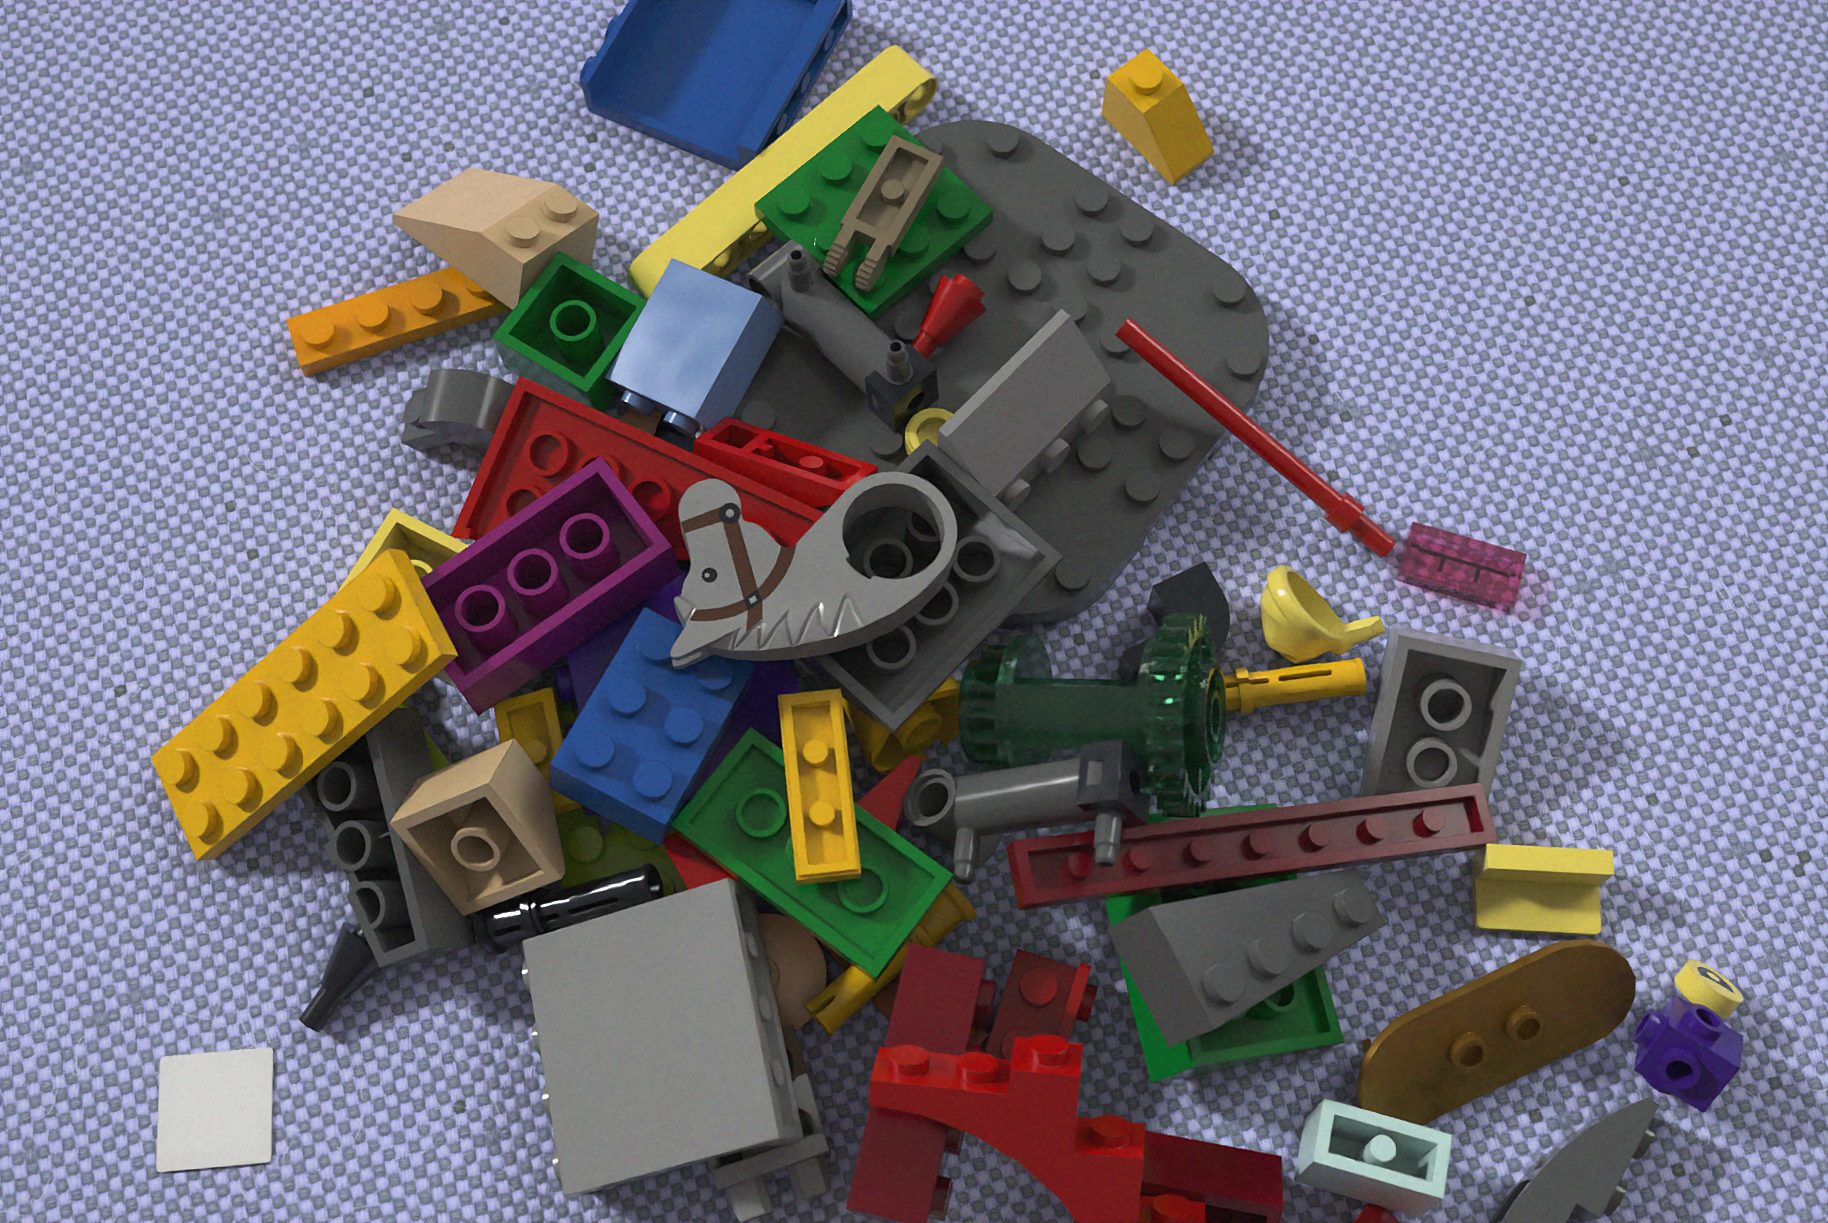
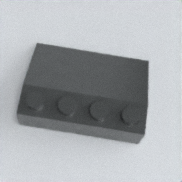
(991, 573)

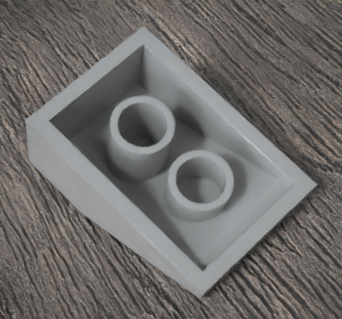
(1438, 713)

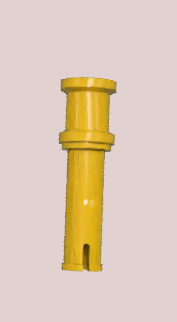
(855, 989)

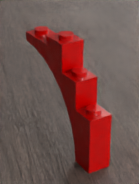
(1031, 1116)

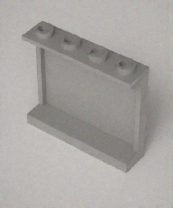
(659, 1038)

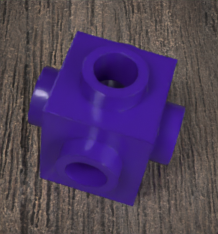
(1687, 1052)

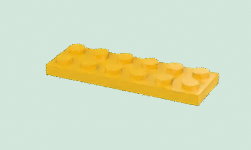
(303, 704)

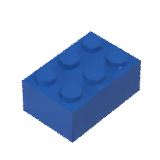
(648, 730)

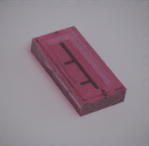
(1461, 567)

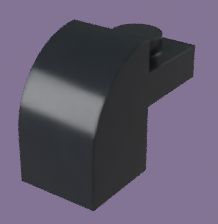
(1186, 592)

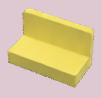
(1539, 889)

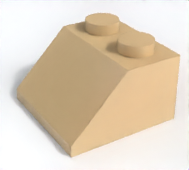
(484, 828)

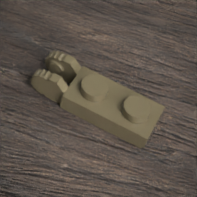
(885, 208)

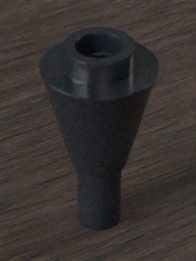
(346, 971)

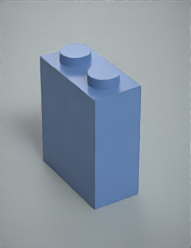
(694, 349)

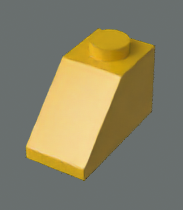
(1156, 116)

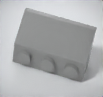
(1029, 412)

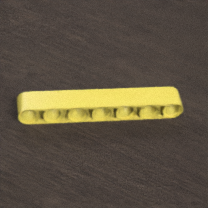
(724, 226)

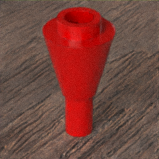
(950, 310)

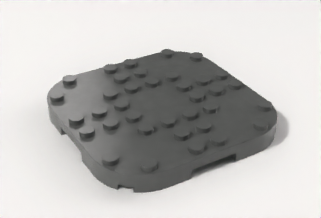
(1101, 258)

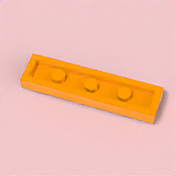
(389, 319)

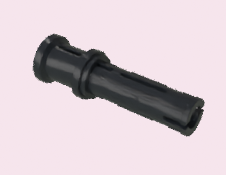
(547, 911)

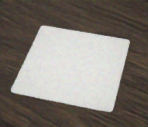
(215, 1109)

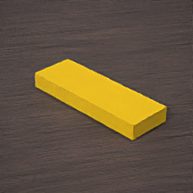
(819, 787)

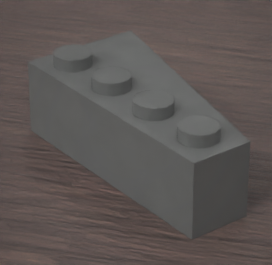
(391, 891)
(1230, 950)

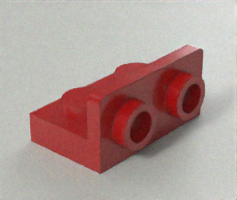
(1039, 1000)

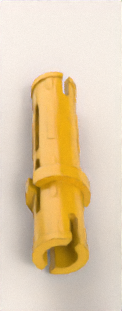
(1293, 684)

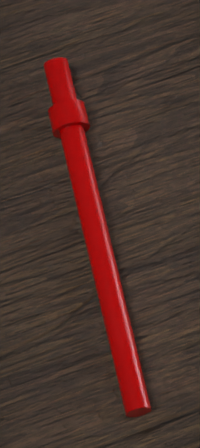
(1341, 510)

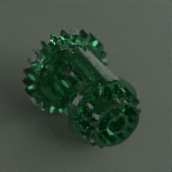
(1170, 715)

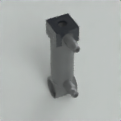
(885, 370)
(1101, 786)

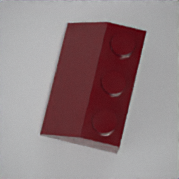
(1230, 1180)

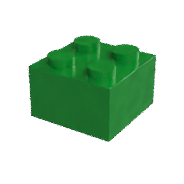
(569, 331)

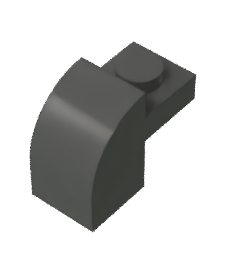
(456, 408)

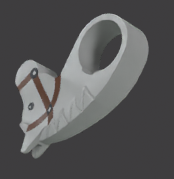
(802, 600)

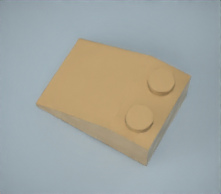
(501, 228)

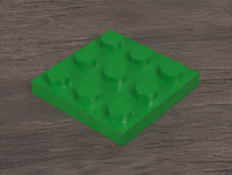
(819, 193)

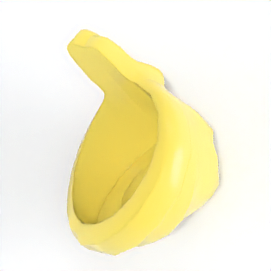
(1302, 623)

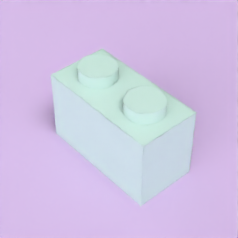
(1373, 1158)

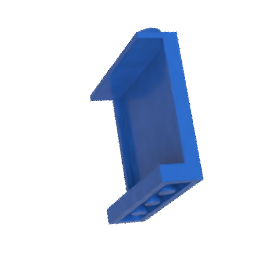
(713, 71)

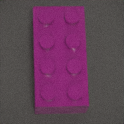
(546, 582)

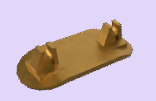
(1495, 1030)

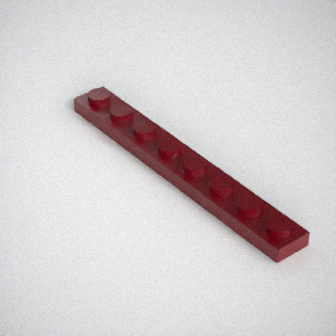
(1252, 845)

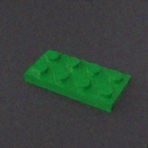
(746, 829)

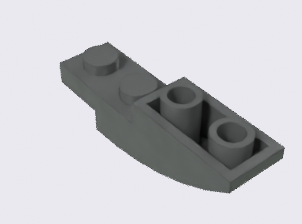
(1583, 1170)

